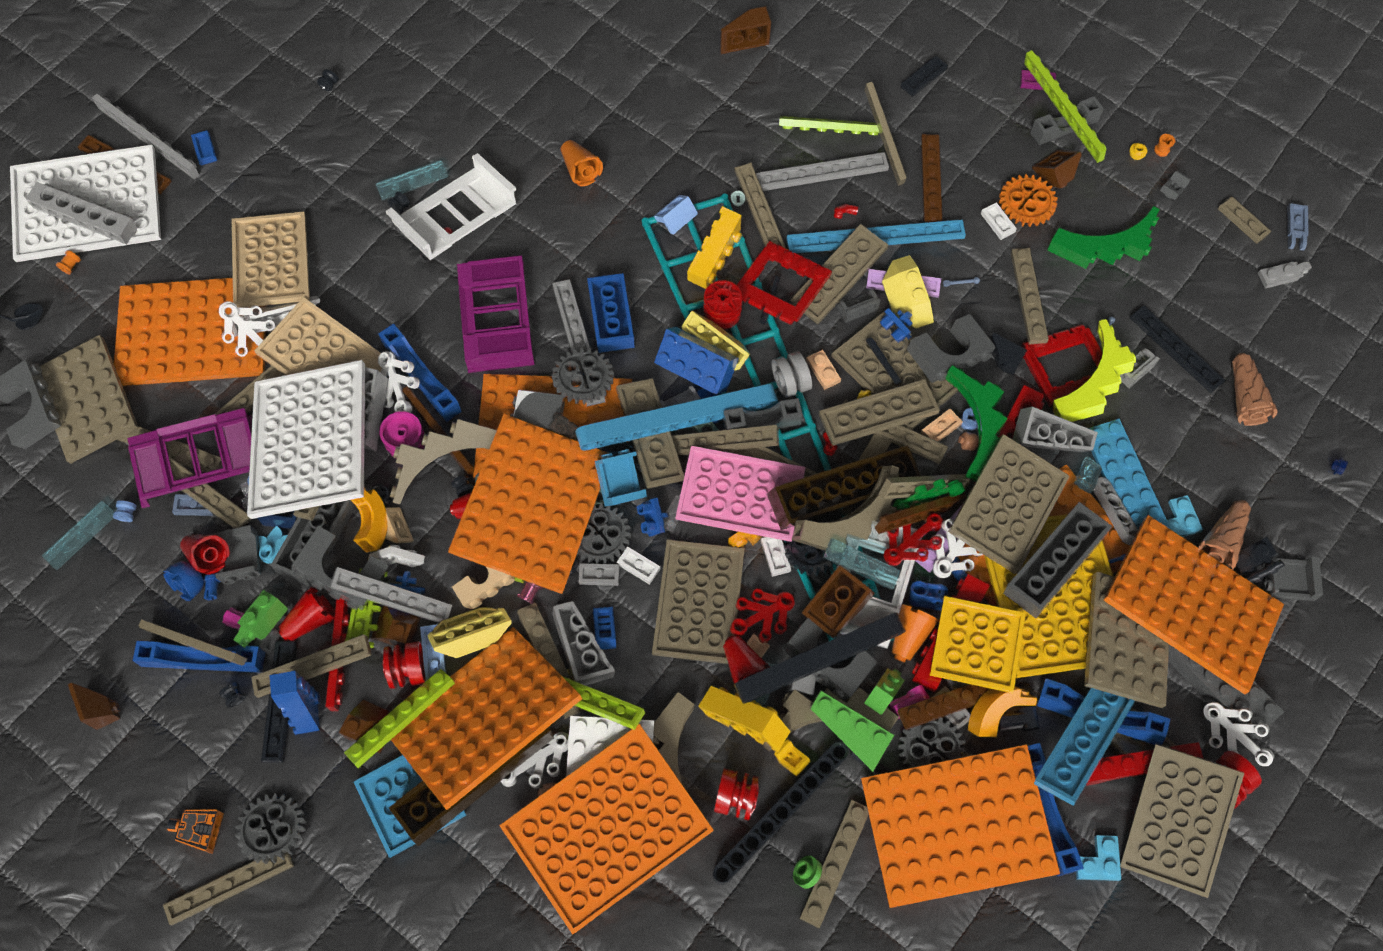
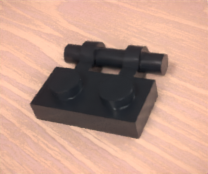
(1257, 554)

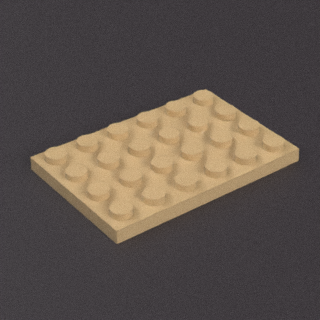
(270, 259)
(312, 341)

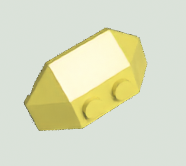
(907, 291)
(715, 335)
(469, 631)

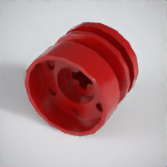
(726, 312)
(402, 665)
(1251, 777)
(736, 794)

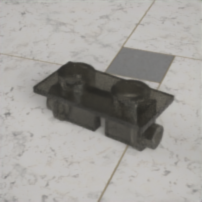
(563, 426)

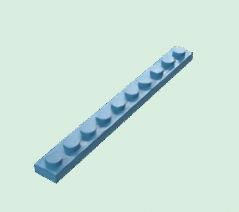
(889, 234)

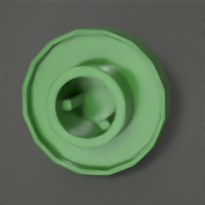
(807, 872)

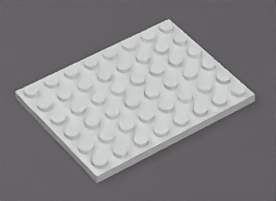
(111, 178)
(307, 440)

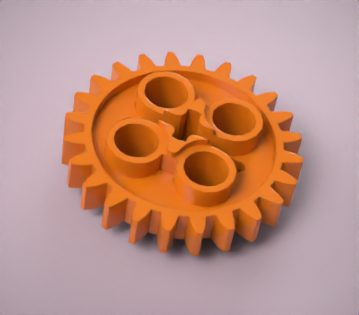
(1022, 191)

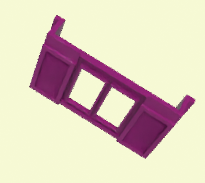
(494, 346)
(152, 461)

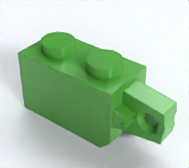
(259, 618)
(884, 691)

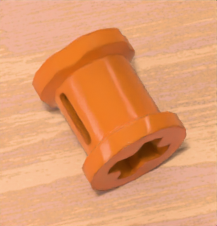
(1166, 141)
(68, 262)

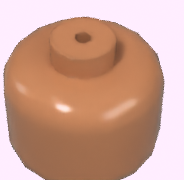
(968, 441)

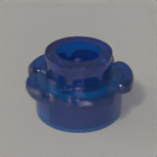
(1339, 466)

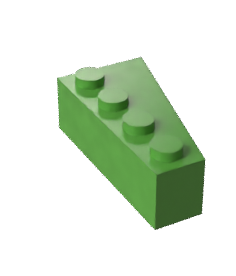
(856, 731)

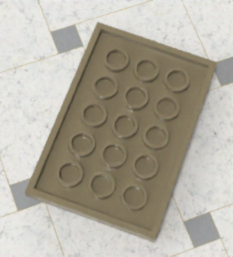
(867, 370)
(88, 399)
(1009, 504)
(697, 600)
(1122, 653)
(1182, 820)

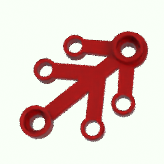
(913, 541)
(764, 612)

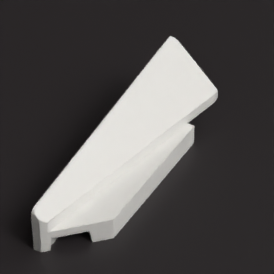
(274, 312)

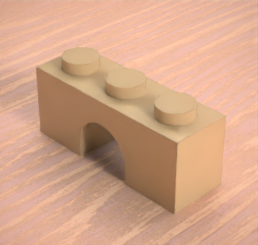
(472, 594)

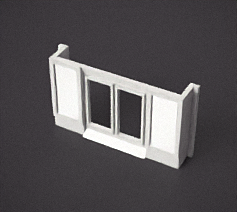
(481, 185)
(878, 608)

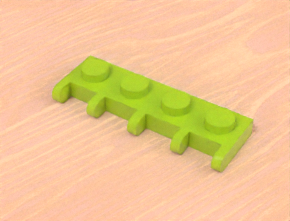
(361, 621)

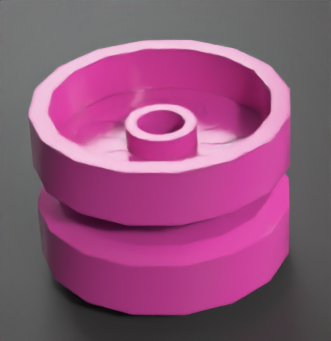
(401, 428)

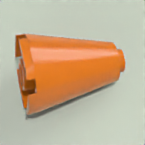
(581, 163)
(918, 627)

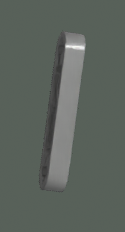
(1105, 491)

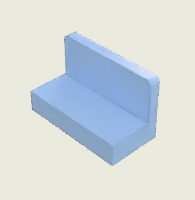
(676, 213)

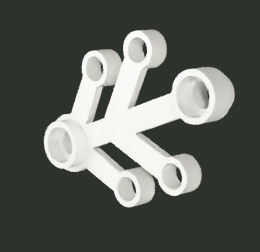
(244, 327)
(388, 362)
(955, 549)
(1236, 730)
(539, 759)

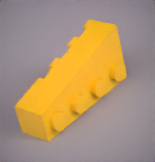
(715, 248)
(745, 718)

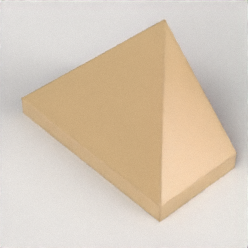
(397, 527)

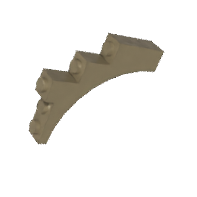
(415, 459)
(854, 525)
(799, 712)
(669, 729)

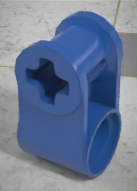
(927, 594)

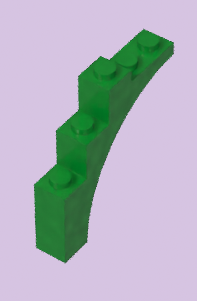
(1085, 249)
(989, 421)

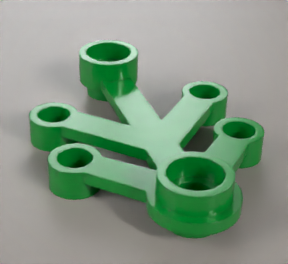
(922, 494)

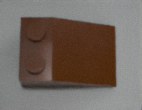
(746, 31)
(838, 602)

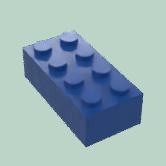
(610, 313)
(696, 360)

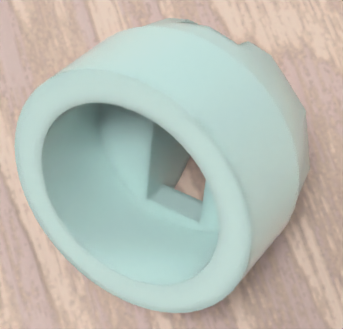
(734, 198)

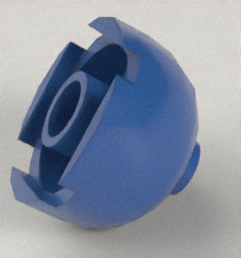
(184, 578)

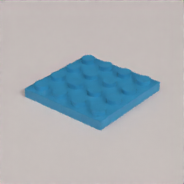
(380, 791)

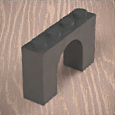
(936, 363)
(42, 416)
(310, 561)
(841, 681)

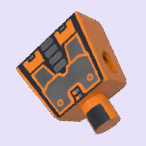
(197, 828)

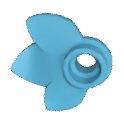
(271, 545)

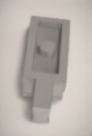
(1283, 273)

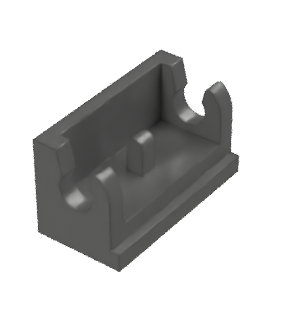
(859, 306)

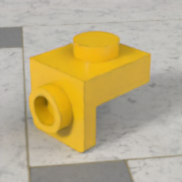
(792, 758)

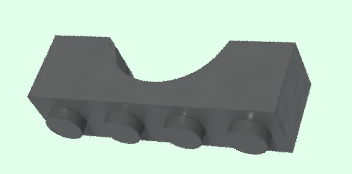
(1050, 128)
(784, 414)

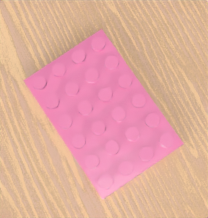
(732, 492)

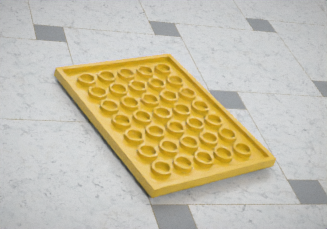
(1060, 633)

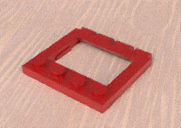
(787, 259)
(1061, 341)

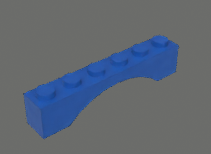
(432, 389)
(181, 657)
(1138, 725)
(1064, 848)

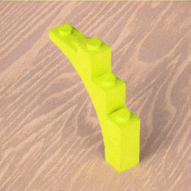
(1090, 397)

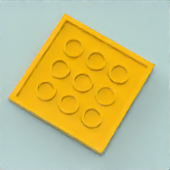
(978, 644)

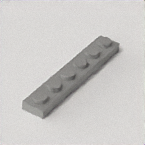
(390, 595)

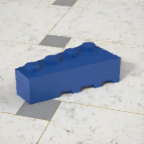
(297, 701)

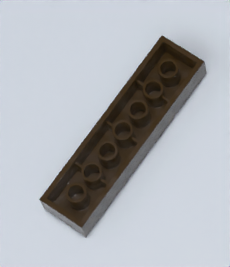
(835, 488)
(423, 813)

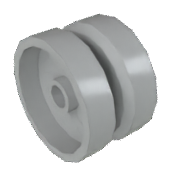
(791, 374)

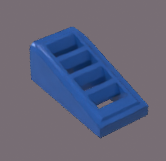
(604, 640)

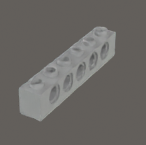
(81, 212)

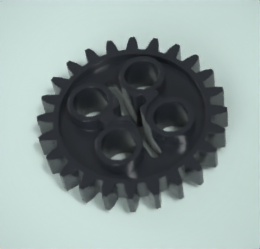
(799, 556)

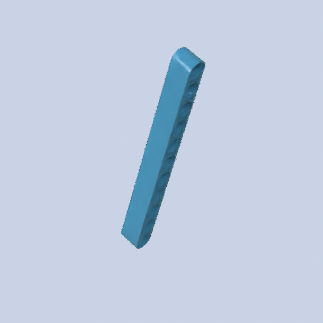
(673, 417)

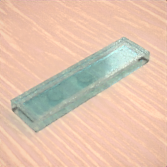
(411, 179)
(78, 535)
(861, 563)

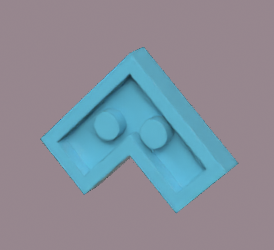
(1185, 519)
(1105, 864)

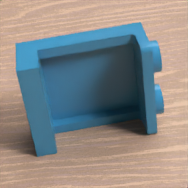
(618, 478)

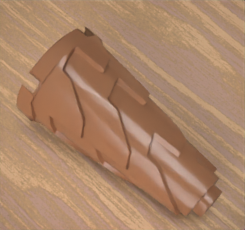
(1252, 395)
(1228, 534)

